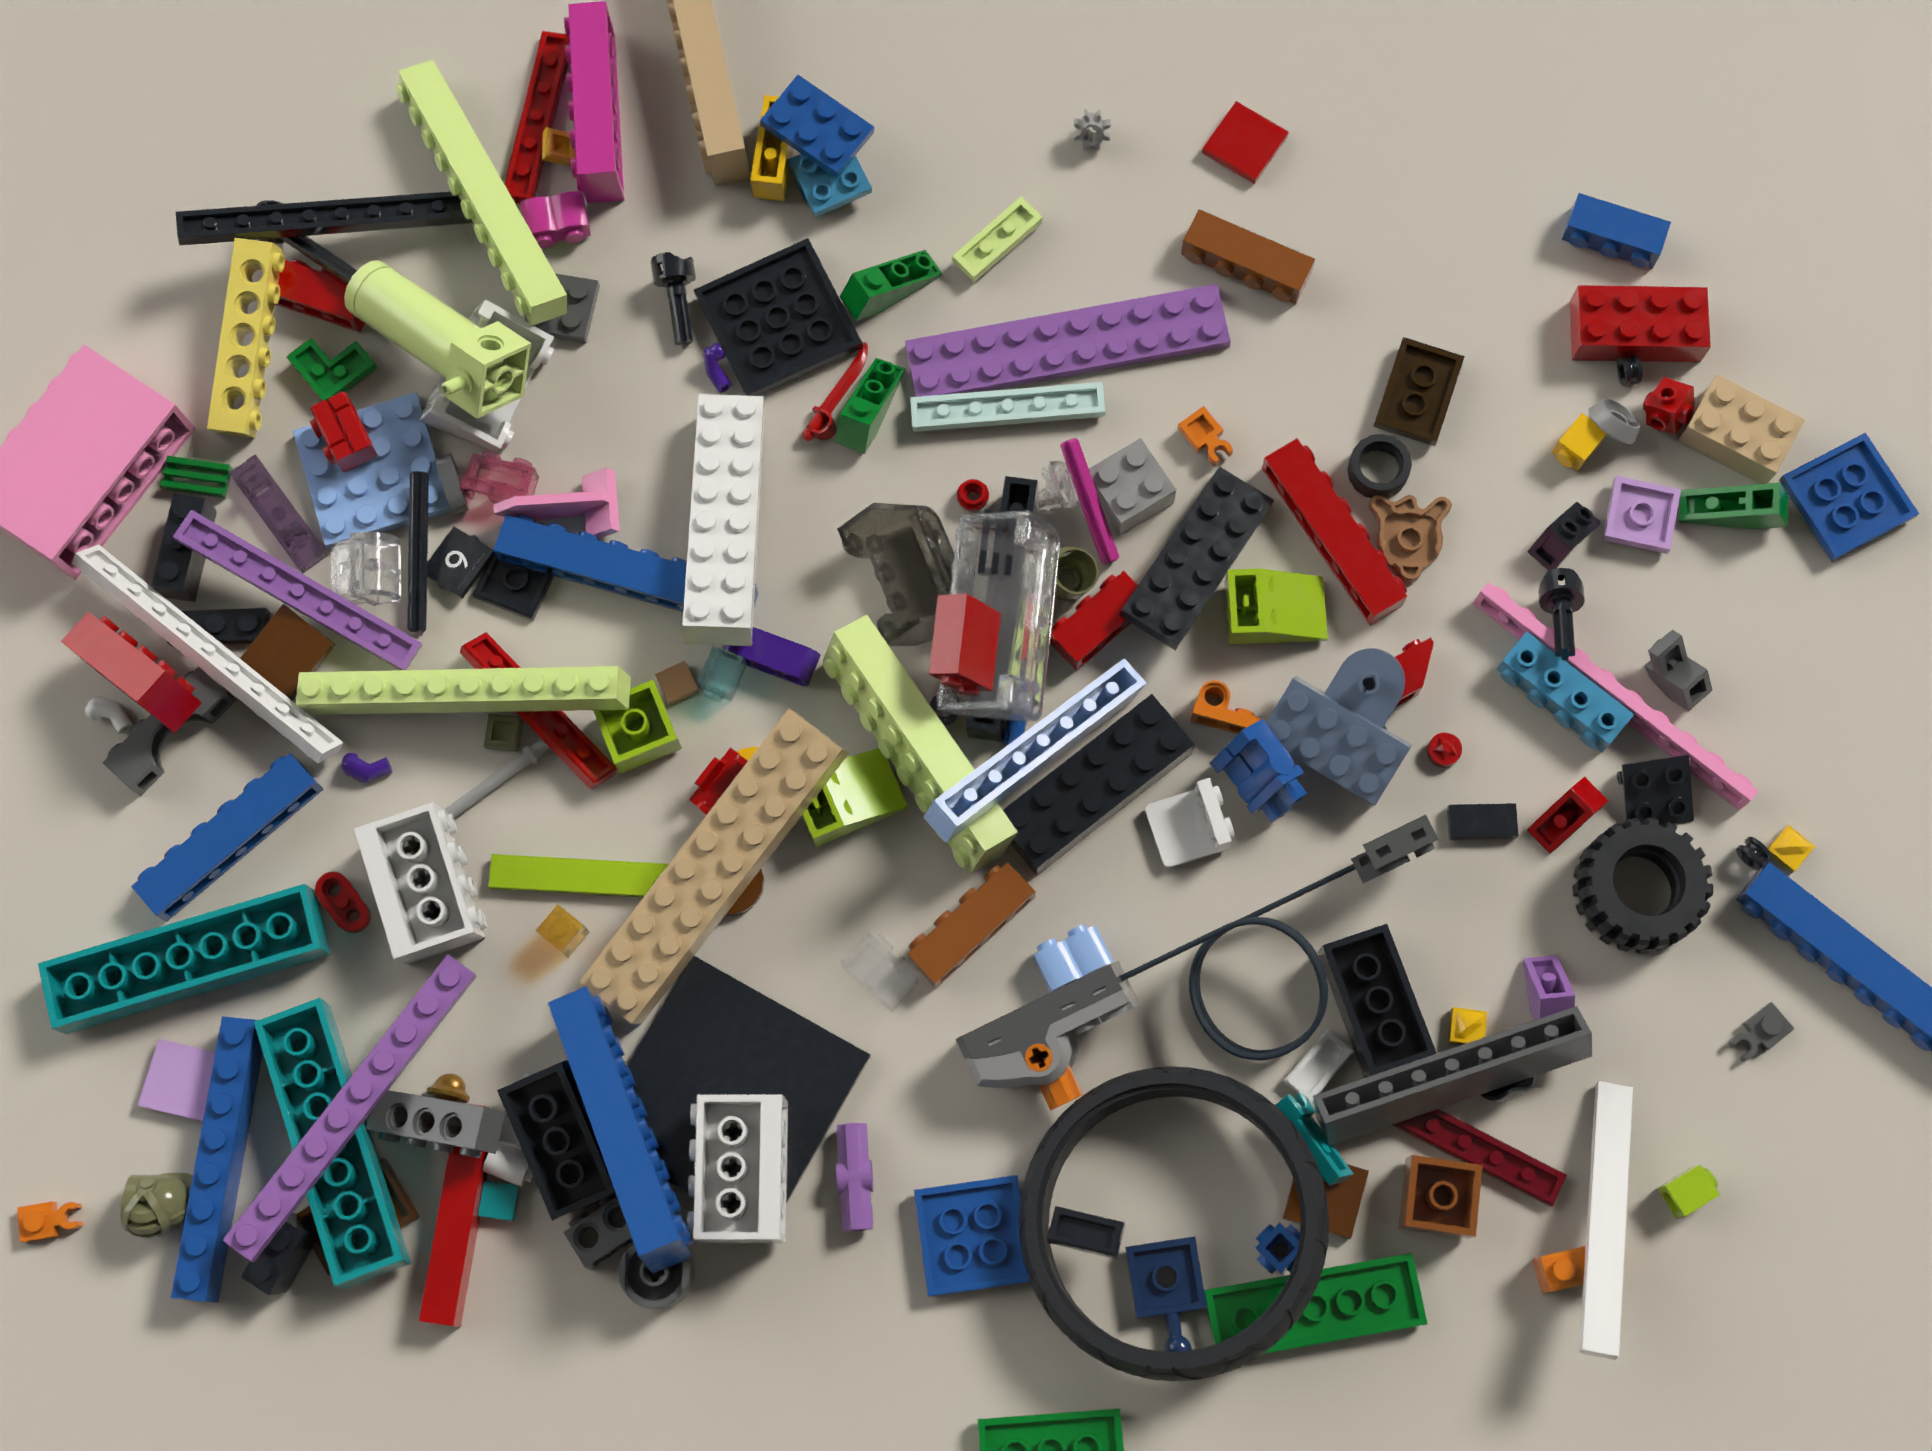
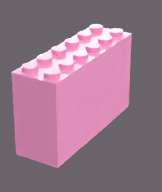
(84, 458)

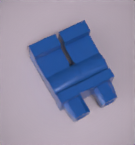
(1261, 771)

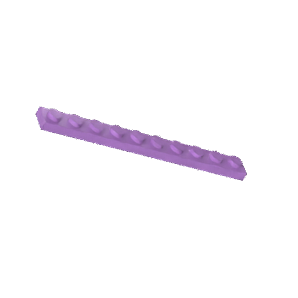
(349, 1109)

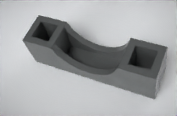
(138, 756)

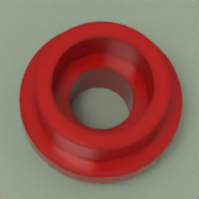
(972, 486)

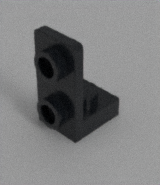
(1563, 536)

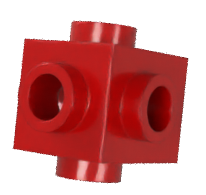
(1669, 405)

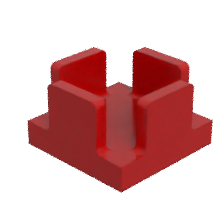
(716, 779)

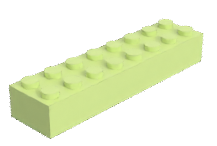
(910, 734)

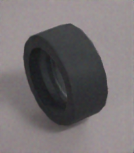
(1386, 444)

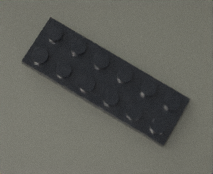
(1196, 558)

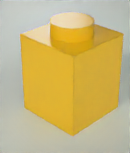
(1578, 443)

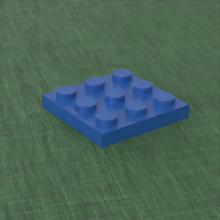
(1848, 496)
(971, 1235)

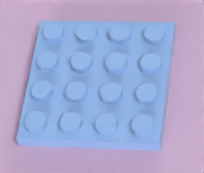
(376, 492)

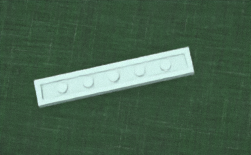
(1007, 406)

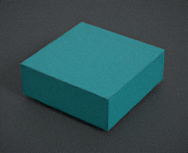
(499, 1201)

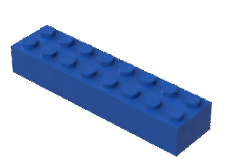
(622, 1130)

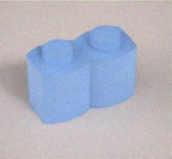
(1072, 957)

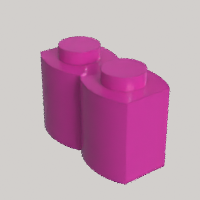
(557, 218)

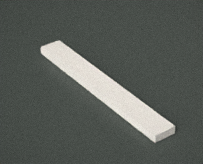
(1606, 1221)

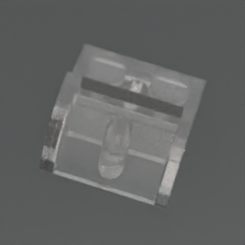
(367, 568)

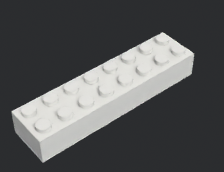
(724, 520)

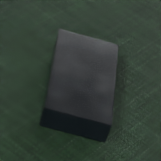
(1482, 821)
(1086, 1232)

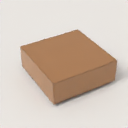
(677, 683)

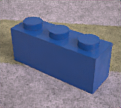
(1616, 231)

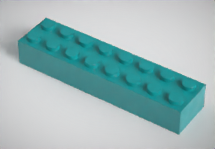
(183, 959)
(351, 1196)

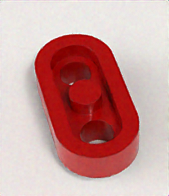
(344, 903)

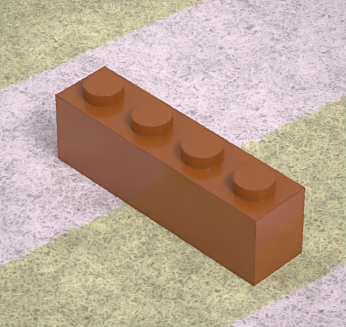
(1247, 257)
(971, 924)

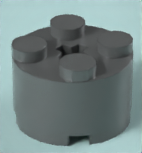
(644, 1289)

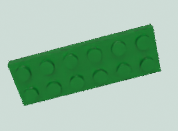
(1345, 1305)

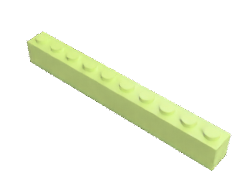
(481, 193)
(464, 690)

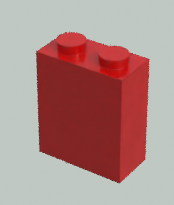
(964, 644)

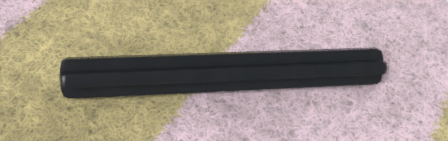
(417, 552)

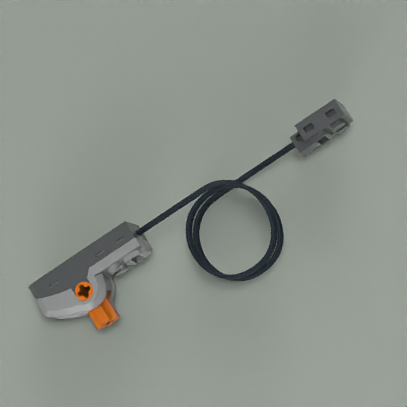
(1009, 1048)

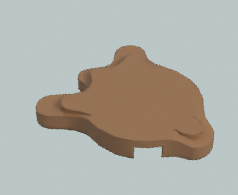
(1409, 534)

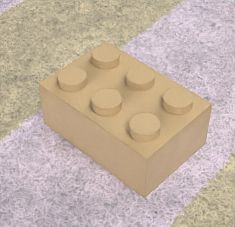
(1741, 430)

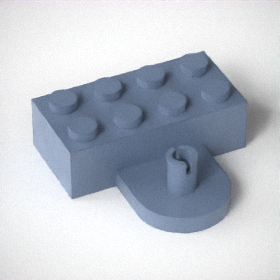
(1343, 728)

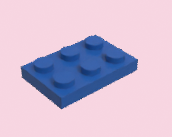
(817, 126)

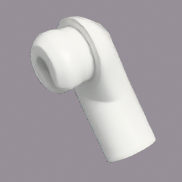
(111, 709)

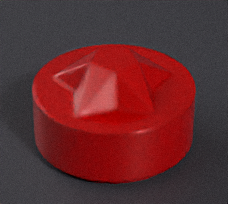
(1444, 750)

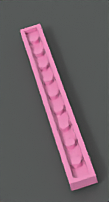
(1648, 722)

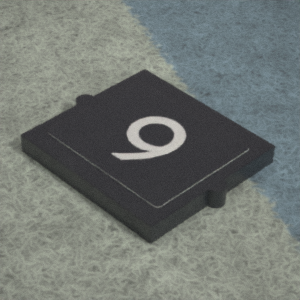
(458, 562)

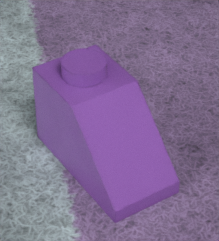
(1547, 986)

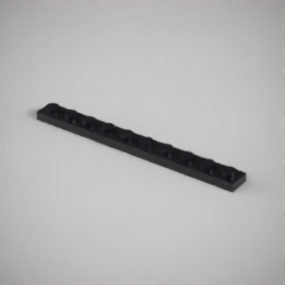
(319, 218)

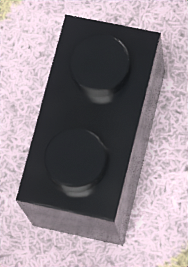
(282, 1257)

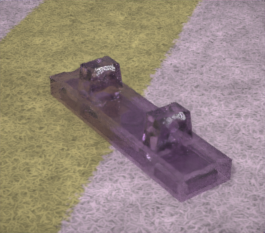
(279, 514)

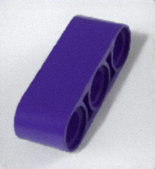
(778, 657)

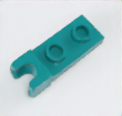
(1330, 1163)

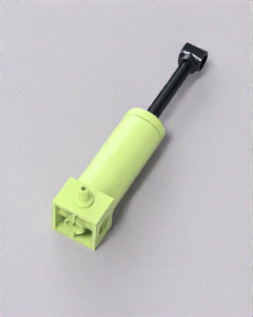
(480, 365)

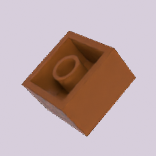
(1440, 1196)

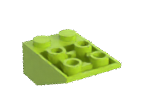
(1274, 607)
(854, 797)

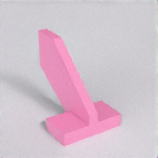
(596, 502)

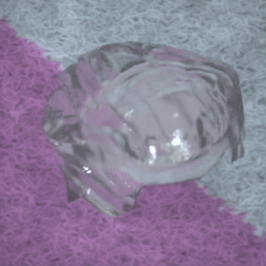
(1059, 488)

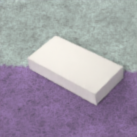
(1318, 1066)

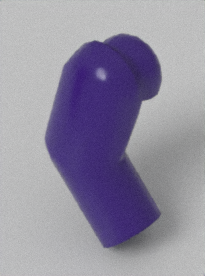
(713, 370)
(363, 771)

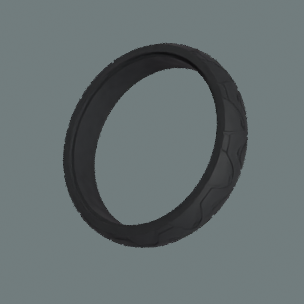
(1035, 1213)

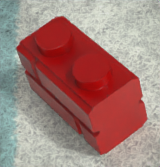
(343, 432)

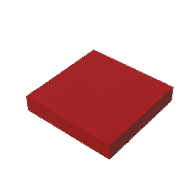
(1245, 142)

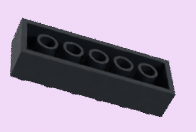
(1096, 783)

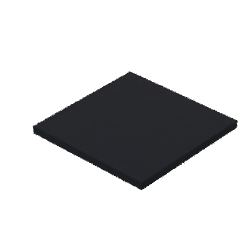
(737, 1041)

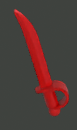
(824, 412)

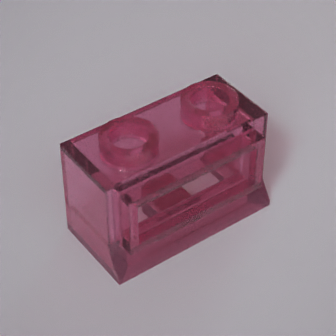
(496, 490)

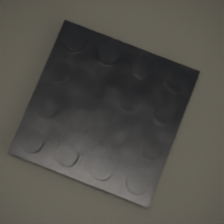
(778, 318)

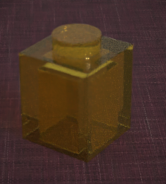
(563, 931)

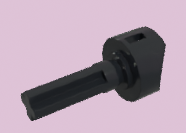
(674, 276)
(1561, 603)

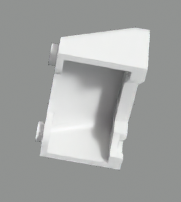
(493, 428)

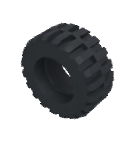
(1675, 858)

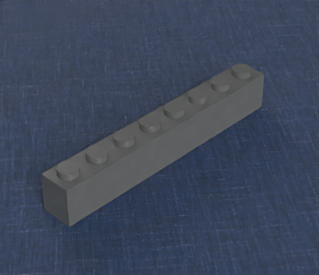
(1453, 1075)

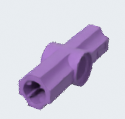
(854, 1177)

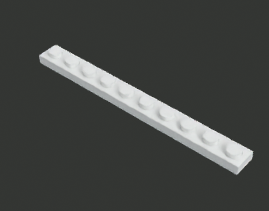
(207, 653)

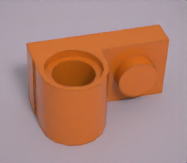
(1220, 716)

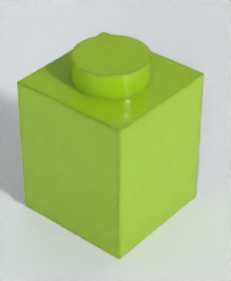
(1689, 1191)

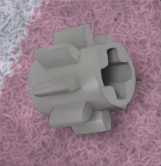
(1090, 138)

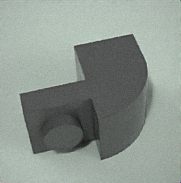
(1677, 674)

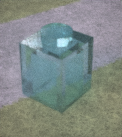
(721, 674)

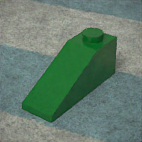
(1736, 506)

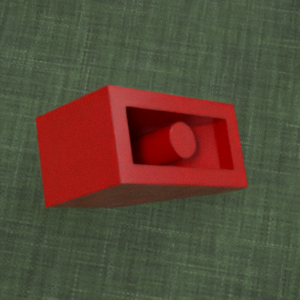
(1567, 815)

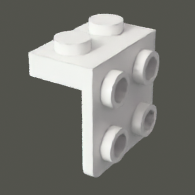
(1190, 825)

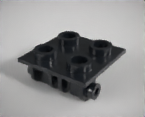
(1658, 790)

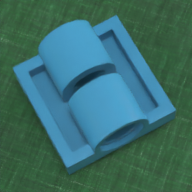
(825, 192)

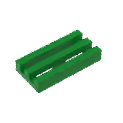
(171, 471)

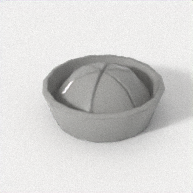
(1615, 420)

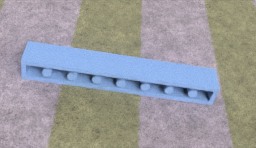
(1033, 750)

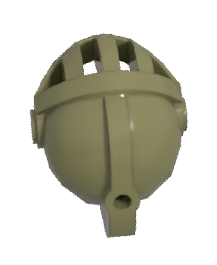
(155, 1203)

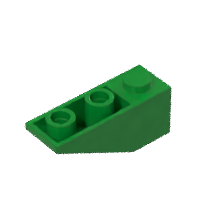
(886, 284)
(868, 405)

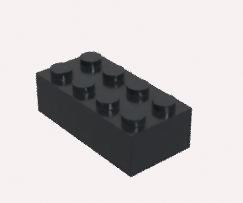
(1376, 1000)
(557, 1139)

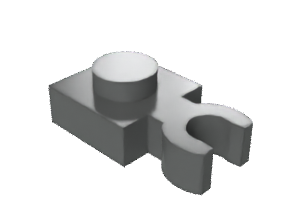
(1764, 1029)

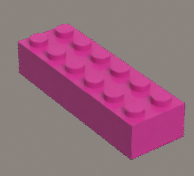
(594, 103)

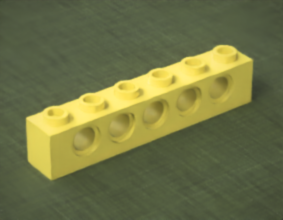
(232, 354)

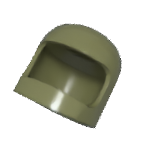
(1084, 569)

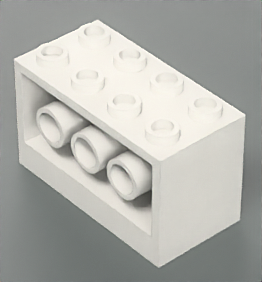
(399, 879)
(763, 1173)

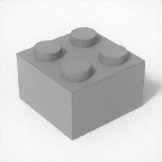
(1131, 486)

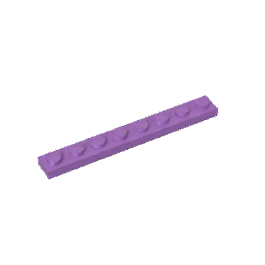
(297, 591)

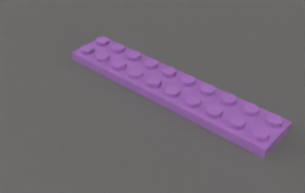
(1069, 343)

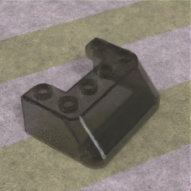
(909, 561)

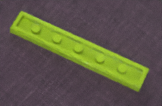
(573, 875)

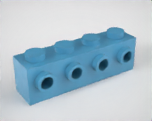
(1564, 692)

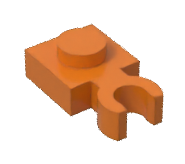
(1204, 432)
(43, 1220)

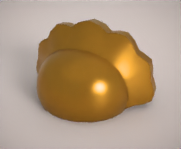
(450, 1088)

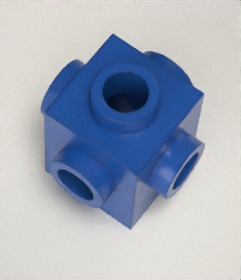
(1269, 1239)

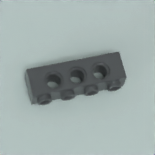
(437, 1121)

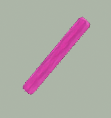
(1089, 501)

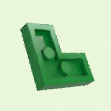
(334, 375)

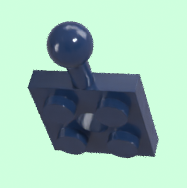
(1154, 1300)

